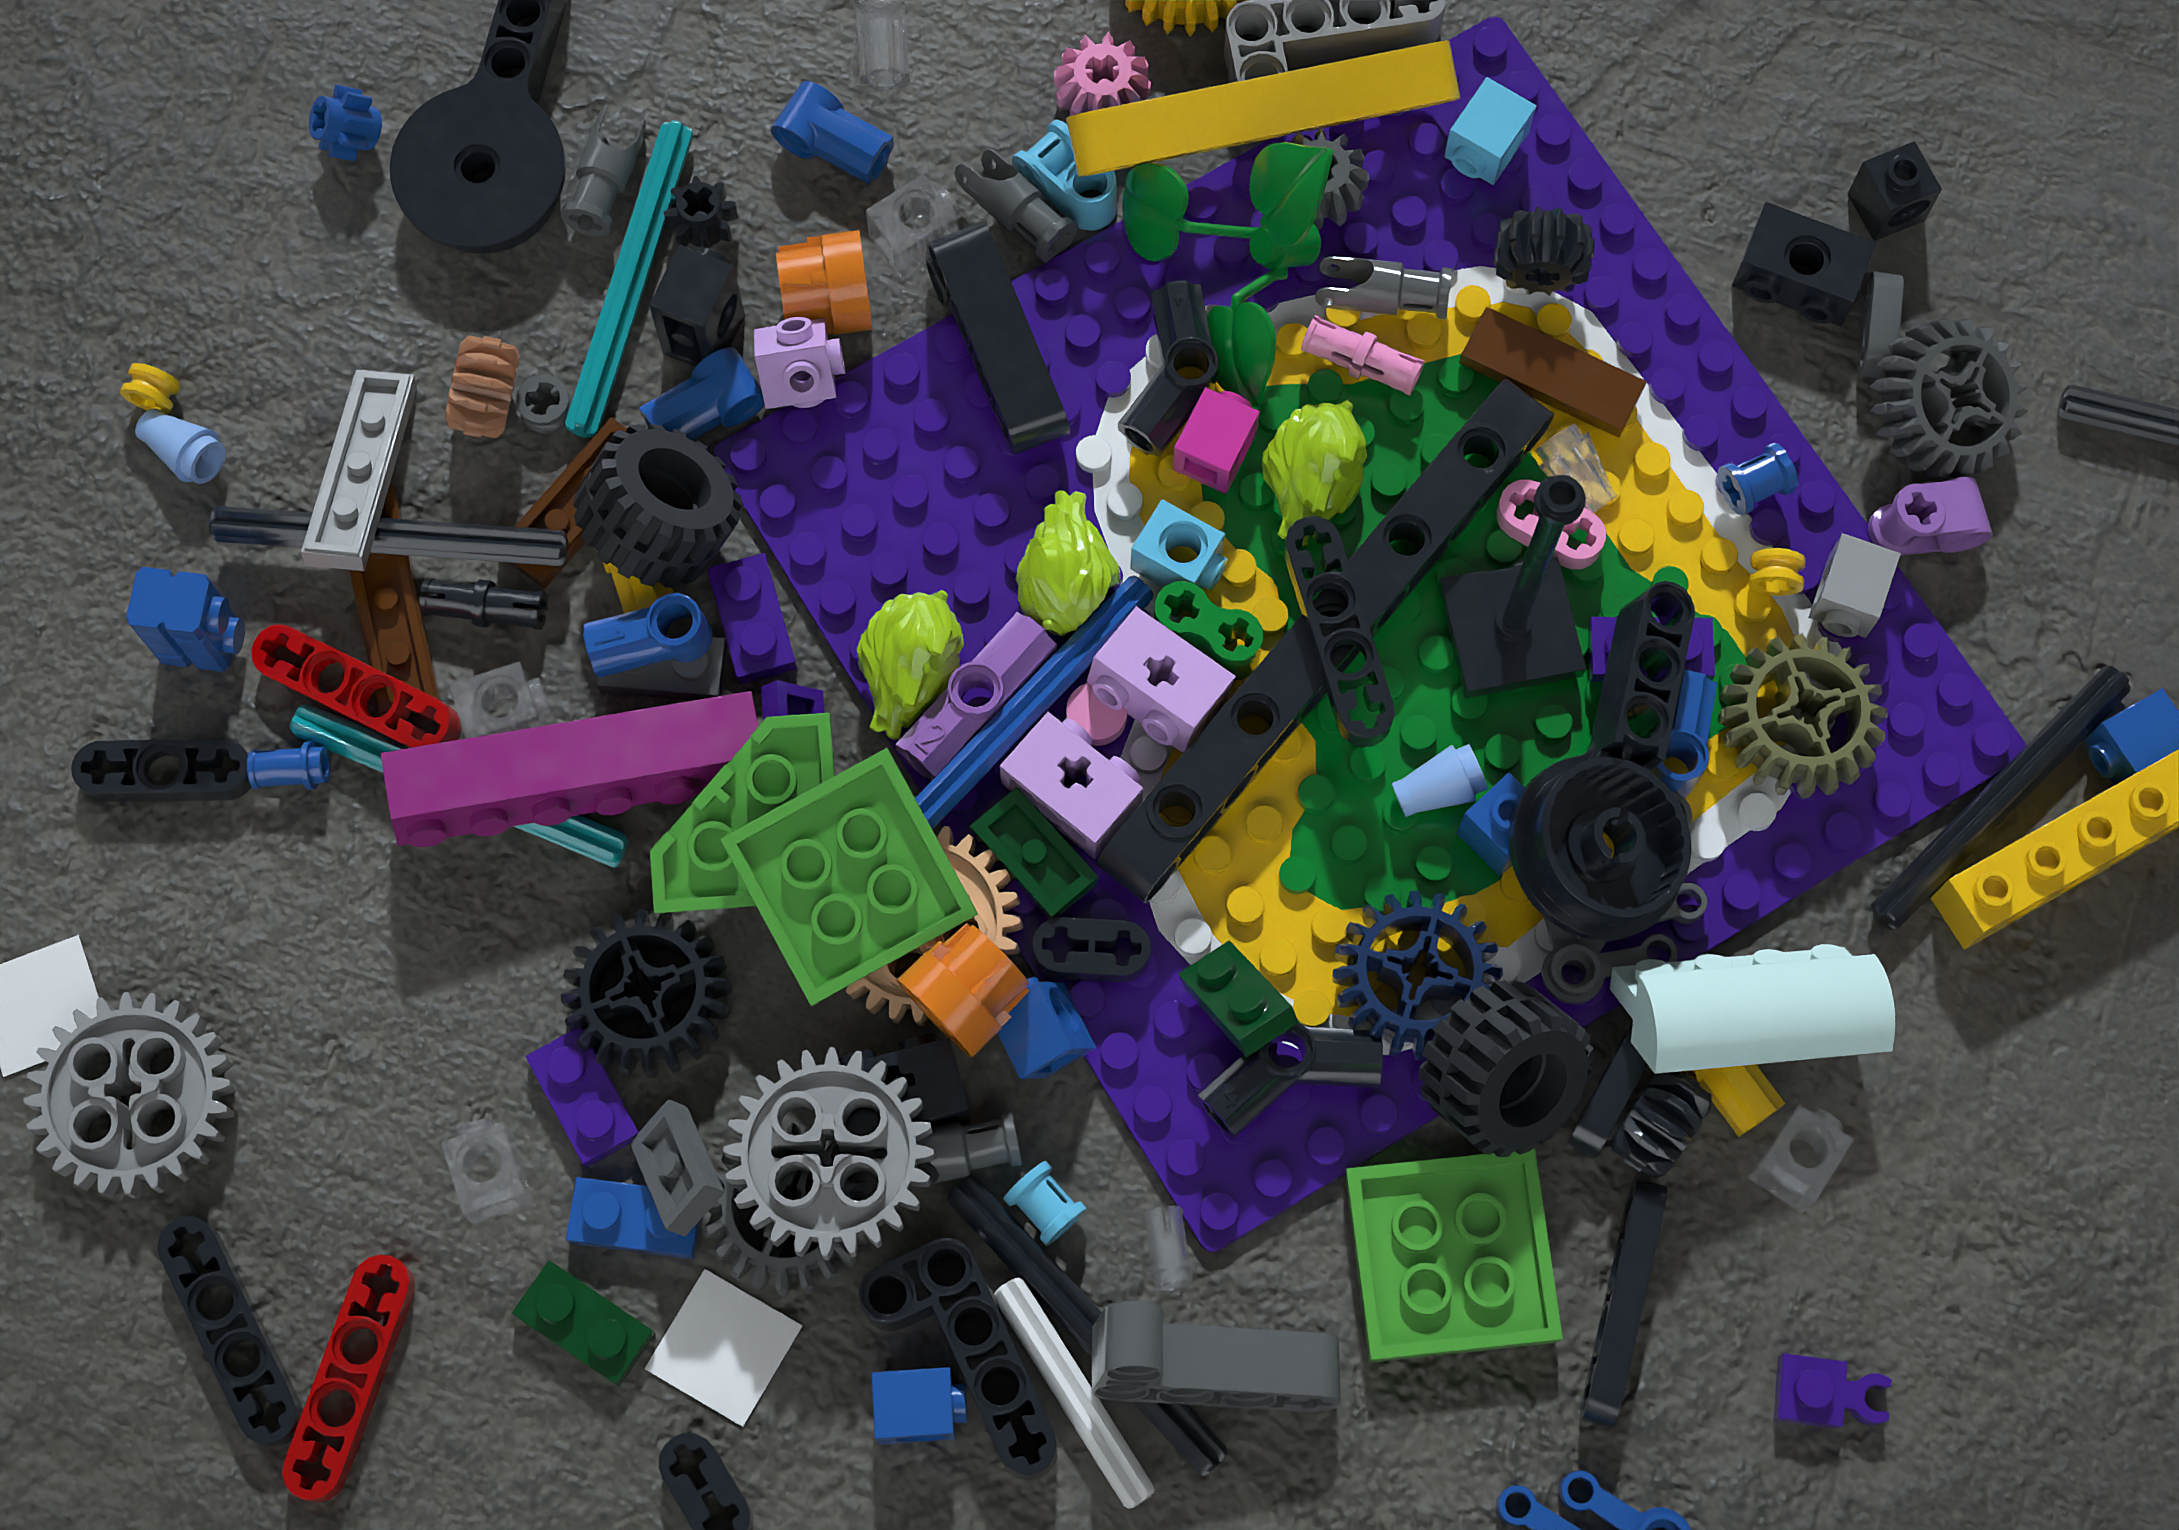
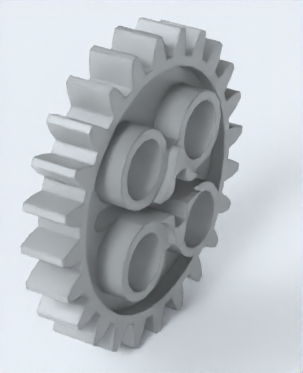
(73, 1102)
(826, 1212)

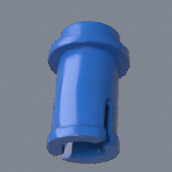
(289, 767)

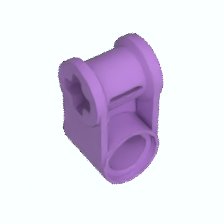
(1932, 518)

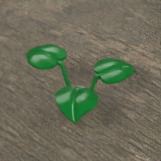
(1288, 191)

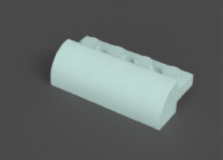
(1756, 1008)

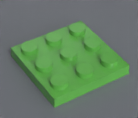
(849, 876)
(1452, 1256)

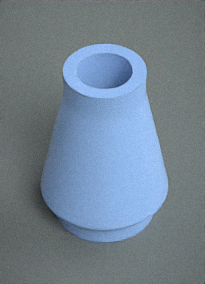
(184, 447)
(1441, 782)

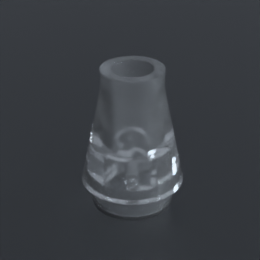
(1576, 456)

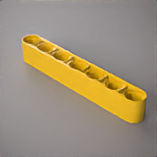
(1262, 108)

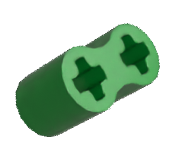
(1211, 627)

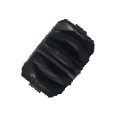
(1544, 251)
(1661, 1123)

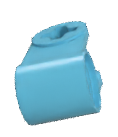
(1054, 171)

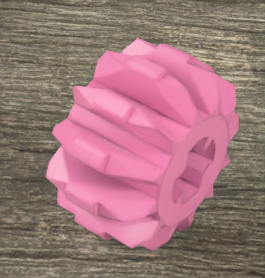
(1100, 76)

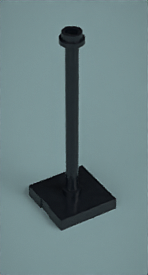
(1517, 621)

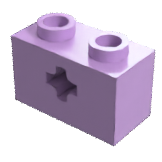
(1148, 653)
(1082, 814)

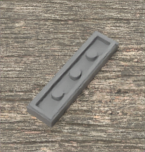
(359, 470)

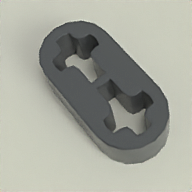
(1879, 321)

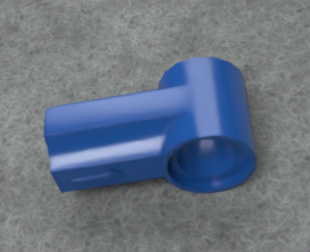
(820, 126)
(716, 394)
(642, 639)
(1689, 732)

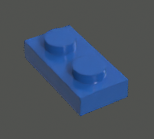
(623, 1219)

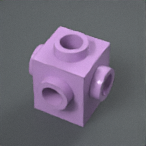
(797, 362)

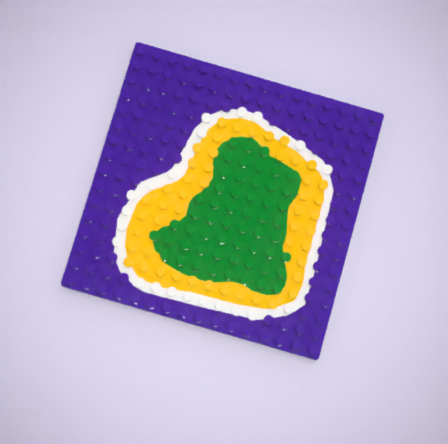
(919, 493)

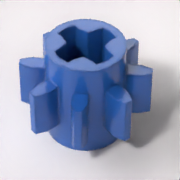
(345, 123)

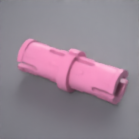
(1362, 355)

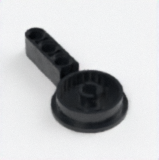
(486, 124)
(1610, 790)

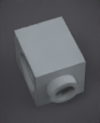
(1854, 587)

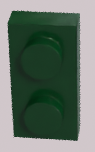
(1034, 854)
(1238, 998)
(583, 1323)

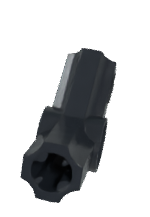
(1168, 397)
(1256, 1082)

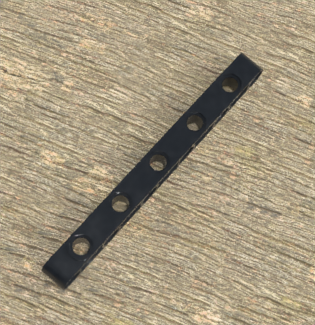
(1288, 679)

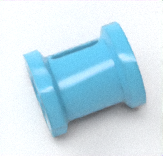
(1045, 1203)

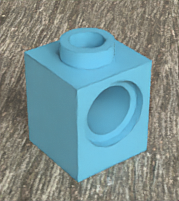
(1489, 131)
(1174, 528)

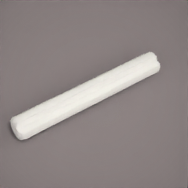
(1074, 1393)

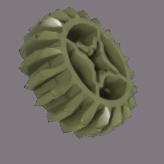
(1791, 671)

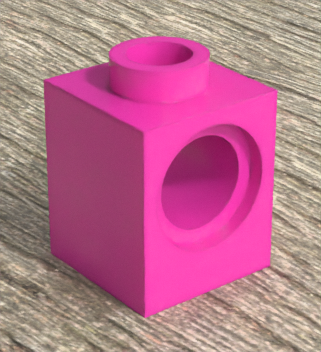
(1216, 439)

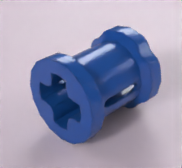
(1757, 479)

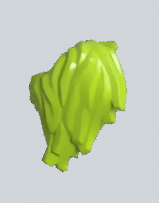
(1315, 463)
(1065, 567)
(909, 657)

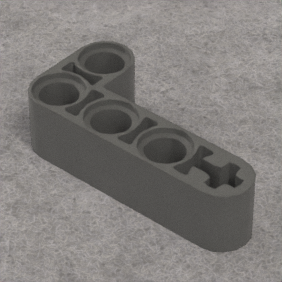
(1211, 1365)

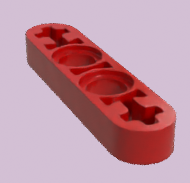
(357, 686)
(339, 1374)

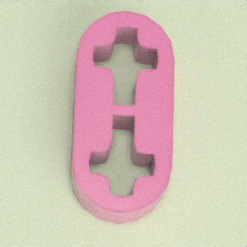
(1523, 530)

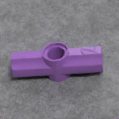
(1000, 668)

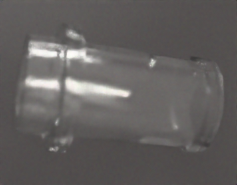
(1168, 1249)

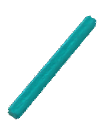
(628, 280)
(366, 748)

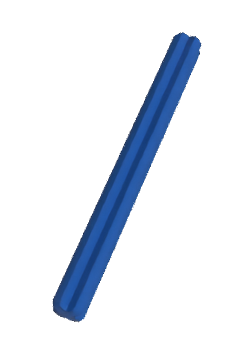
(1030, 702)

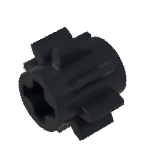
(701, 214)

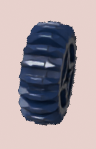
(1445, 981)

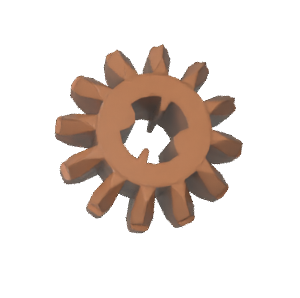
(482, 387)

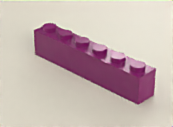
(563, 769)

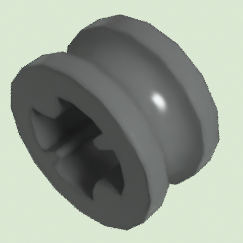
(532, 392)

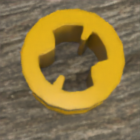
(150, 388)
(1777, 571)

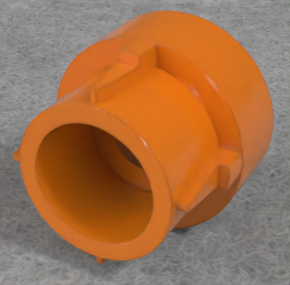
(826, 282)
(965, 988)

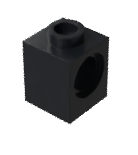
(1894, 191)

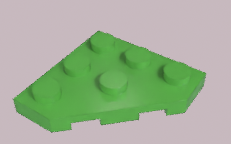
(771, 768)

